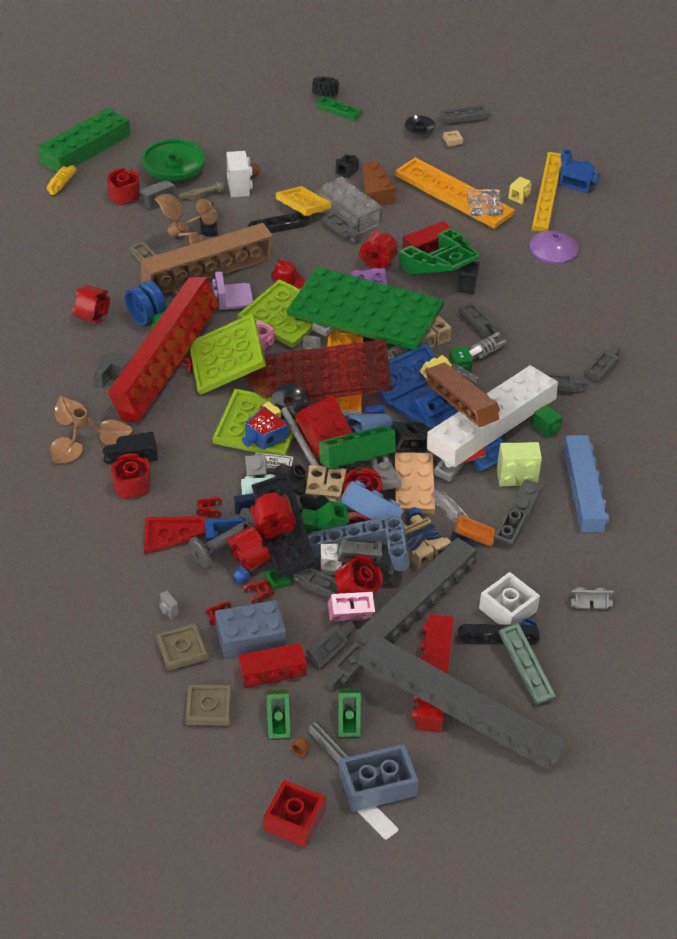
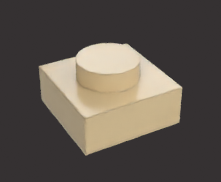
(453, 138)

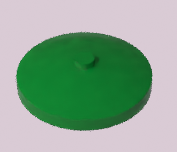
(173, 159)

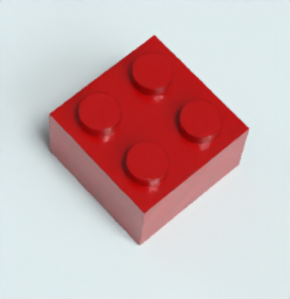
(294, 813)

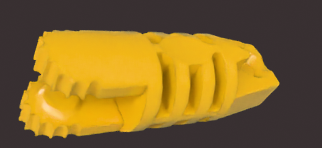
(60, 179)

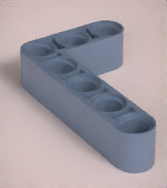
(387, 529)

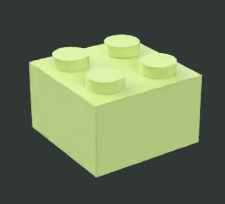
(518, 463)

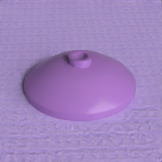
(554, 247)

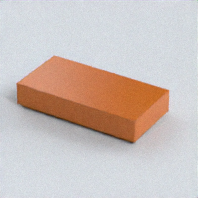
(475, 530)

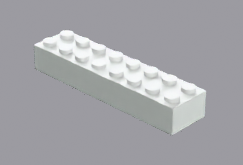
(518, 400)

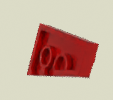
(171, 531)

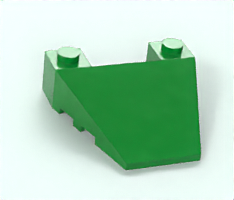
(451, 255)

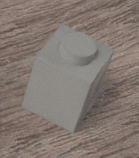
(256, 466)

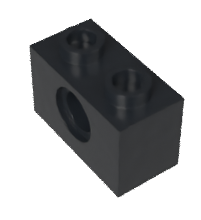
(410, 436)

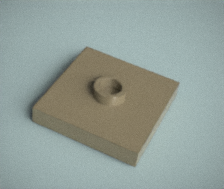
(181, 647)
(208, 705)

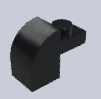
(468, 277)

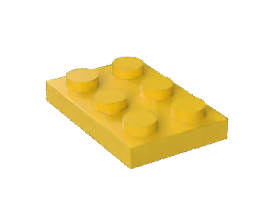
(303, 200)

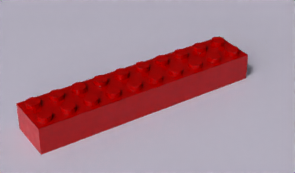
(163, 349)

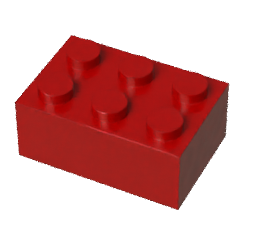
(322, 422)

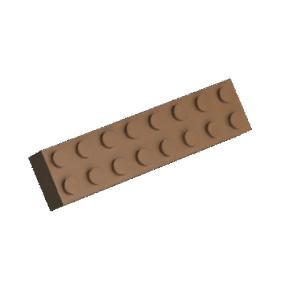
(203, 259)

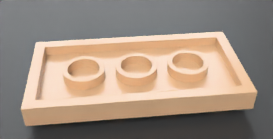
(417, 481)

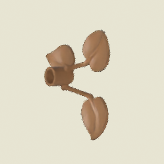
(171, 208)
(69, 411)

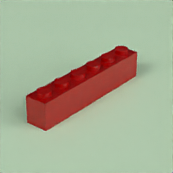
(436, 653)

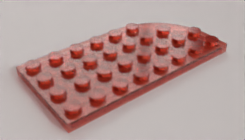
(326, 371)

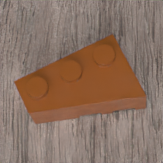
(378, 184)

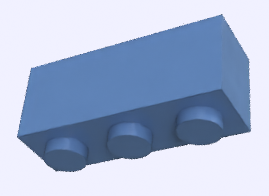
(368, 503)

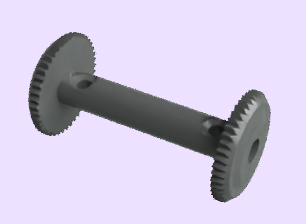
(202, 555)

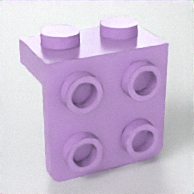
(231, 295)

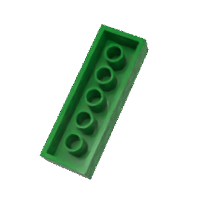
(84, 140)

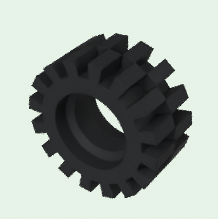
(325, 86)

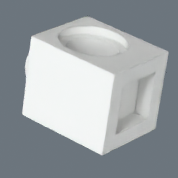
(329, 558)

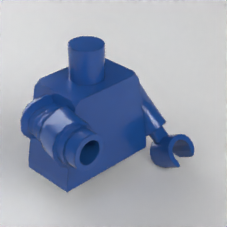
(577, 174)

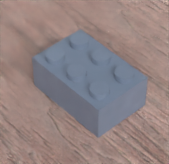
(250, 628)
(378, 777)

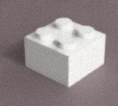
(238, 173)
(509, 601)

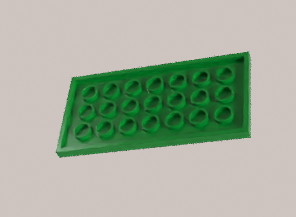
(366, 308)

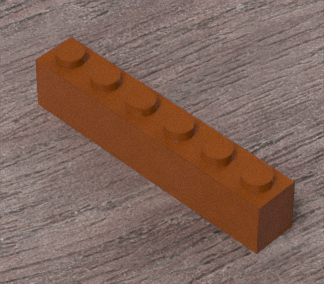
(462, 394)

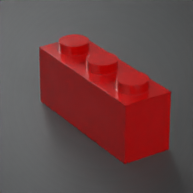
(426, 238)
(272, 665)

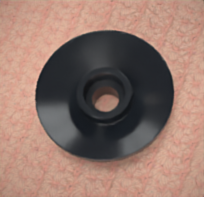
(419, 124)
(291, 390)

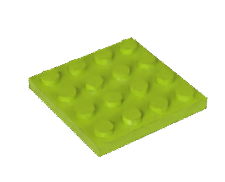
(272, 310)
(227, 354)
(232, 424)

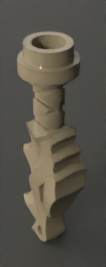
(196, 194)

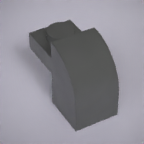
(110, 366)

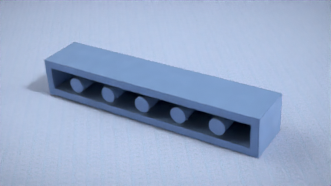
(585, 484)

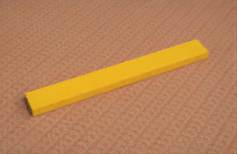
(547, 192)

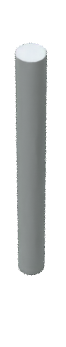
(299, 437)

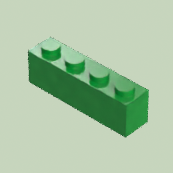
(357, 447)

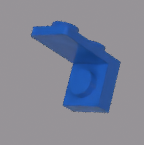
(218, 526)

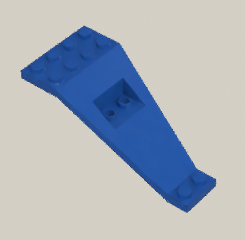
(412, 396)

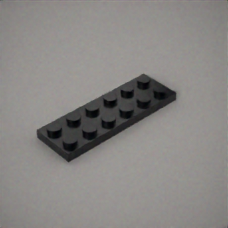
(291, 550)

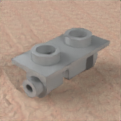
(583, 597)

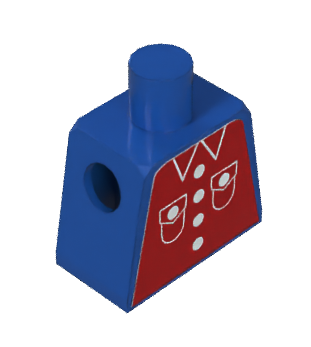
(265, 429)

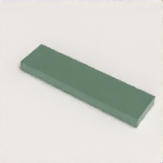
(527, 664)

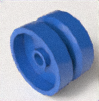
(144, 302)

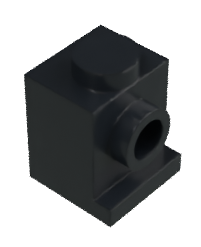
(349, 162)

